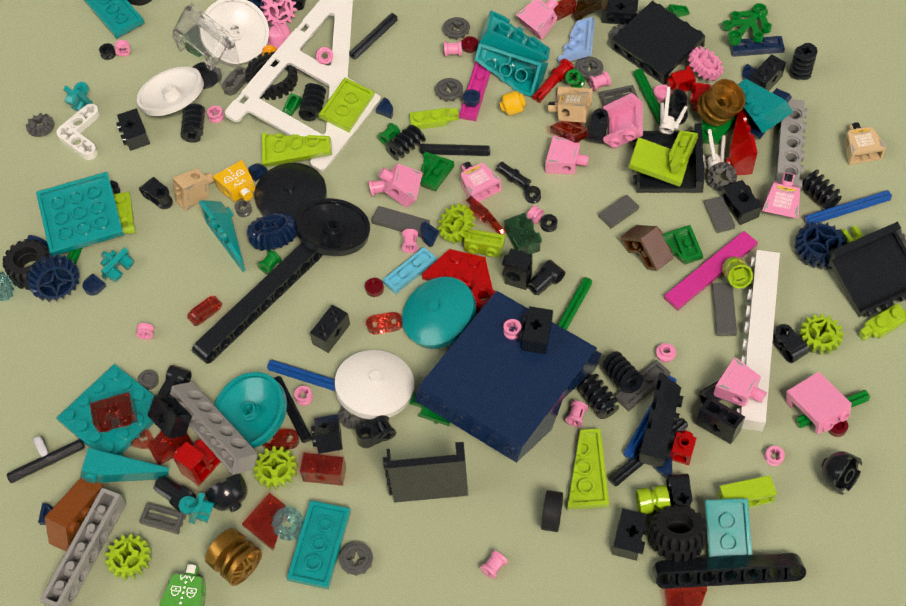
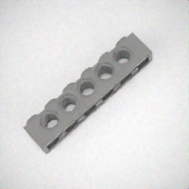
(791, 143)
(215, 429)
(84, 549)

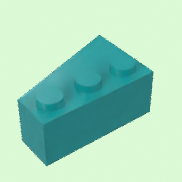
(763, 106)

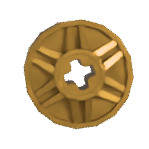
(721, 102)
(233, 556)

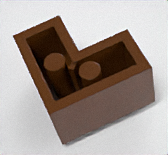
(649, 244)

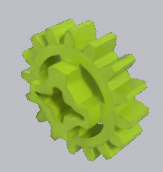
(458, 224)
(829, 339)
(283, 470)
(126, 549)

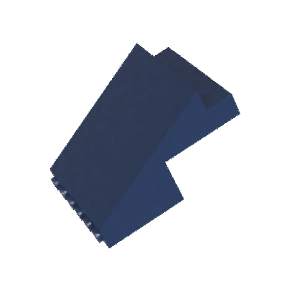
(497, 388)

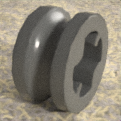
(240, 212)

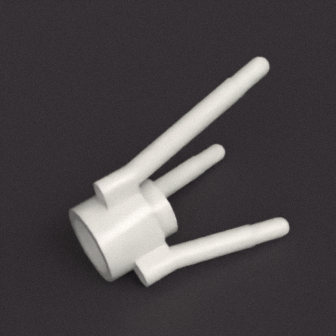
(667, 123)
(714, 158)

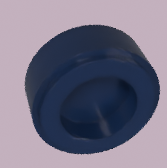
(471, 98)

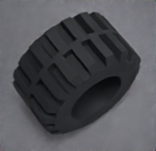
(19, 256)
(678, 533)

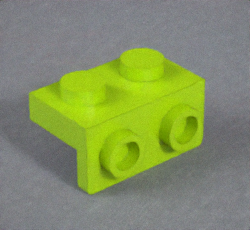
(485, 243)

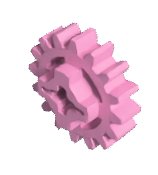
(273, 13)
(705, 63)

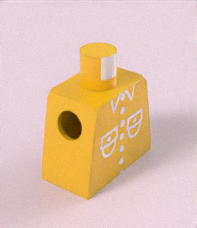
(235, 182)

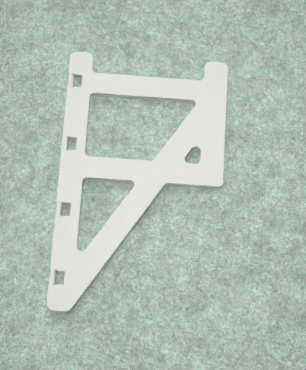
(332, 76)

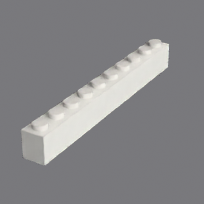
(760, 332)

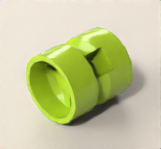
(737, 272)
(651, 500)

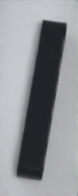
(739, 574)

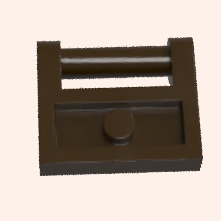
(587, 7)

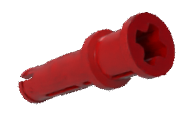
(557, 75)

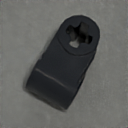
(677, 101)
(597, 126)
(156, 193)
(789, 344)
(376, 430)
(679, 490)

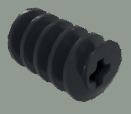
(803, 61)
(312, 101)
(192, 123)
(404, 141)
(816, 186)
(622, 372)
(598, 397)

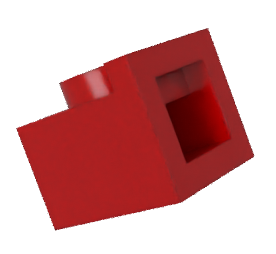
(681, 80)
(697, 90)
(683, 447)

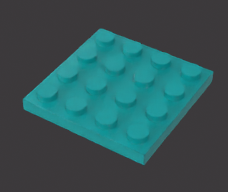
(79, 213)
(78, 416)

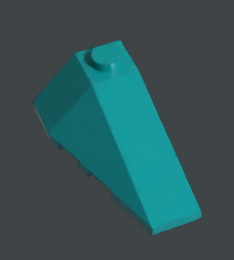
(503, 35)
(516, 70)
(221, 223)
(108, 467)

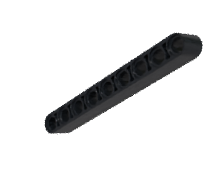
(255, 303)

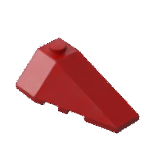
(743, 147)

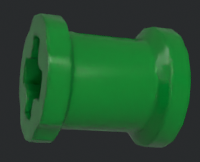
(576, 74)
(390, 132)
(269, 262)

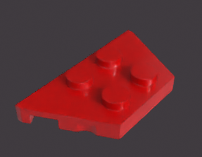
(462, 266)

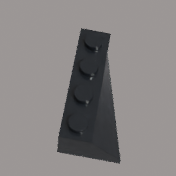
(660, 422)

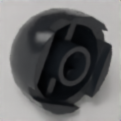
(840, 471)
(228, 494)

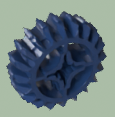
(272, 231)
(823, 240)
(53, 277)

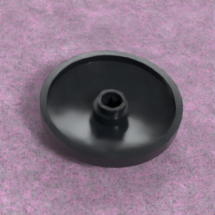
(289, 189)
(332, 227)

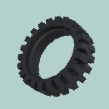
(277, 89)

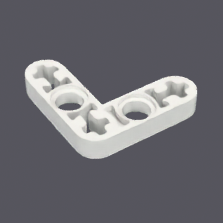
(74, 131)

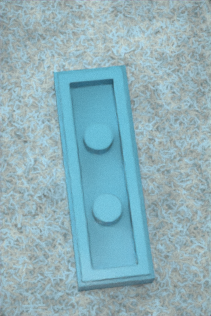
(409, 270)

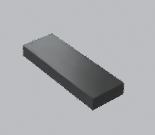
(397, 220)
(724, 309)
(650, 375)

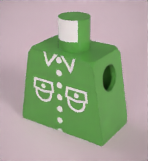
(185, 589)

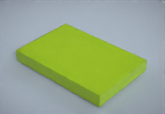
(346, 104)
(654, 161)

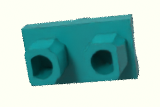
(77, 97)
(110, 270)
(199, 509)

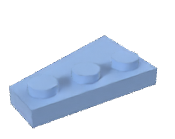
(580, 40)

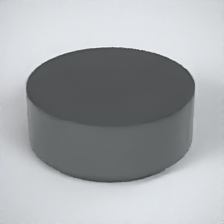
(148, 379)

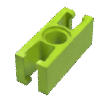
(757, 490)

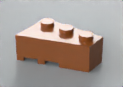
(70, 512)

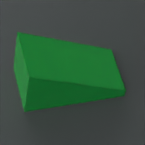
(679, 10)
(292, 104)

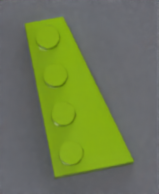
(285, 149)
(589, 474)

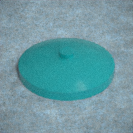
(438, 312)
(253, 406)

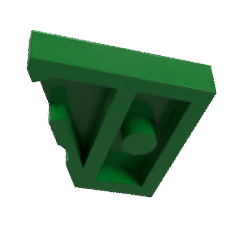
(717, 131)
(435, 170)
(684, 244)

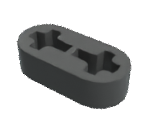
(235, 81)

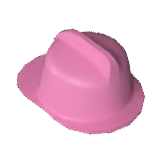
(278, 34)

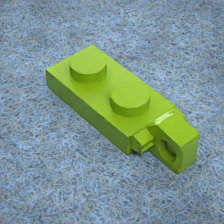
(433, 118)
(682, 150)
(884, 323)

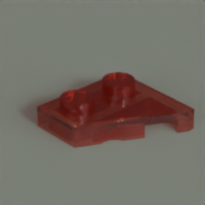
(484, 215)
(261, 518)

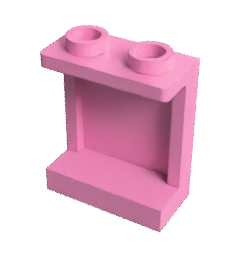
(624, 120)
(819, 402)

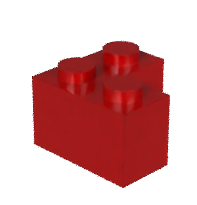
(195, 461)

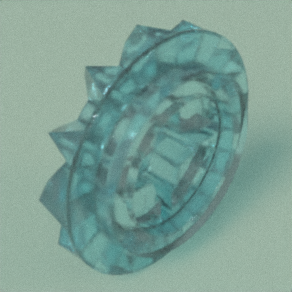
(5, 287)
(293, 517)

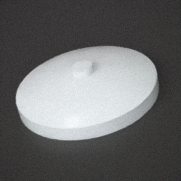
(244, 23)
(170, 91)
(374, 384)

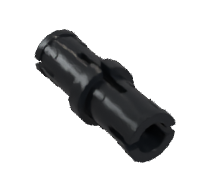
(513, 175)

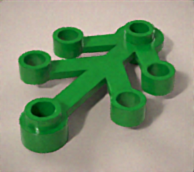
(759, 12)

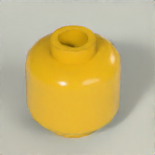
(513, 103)

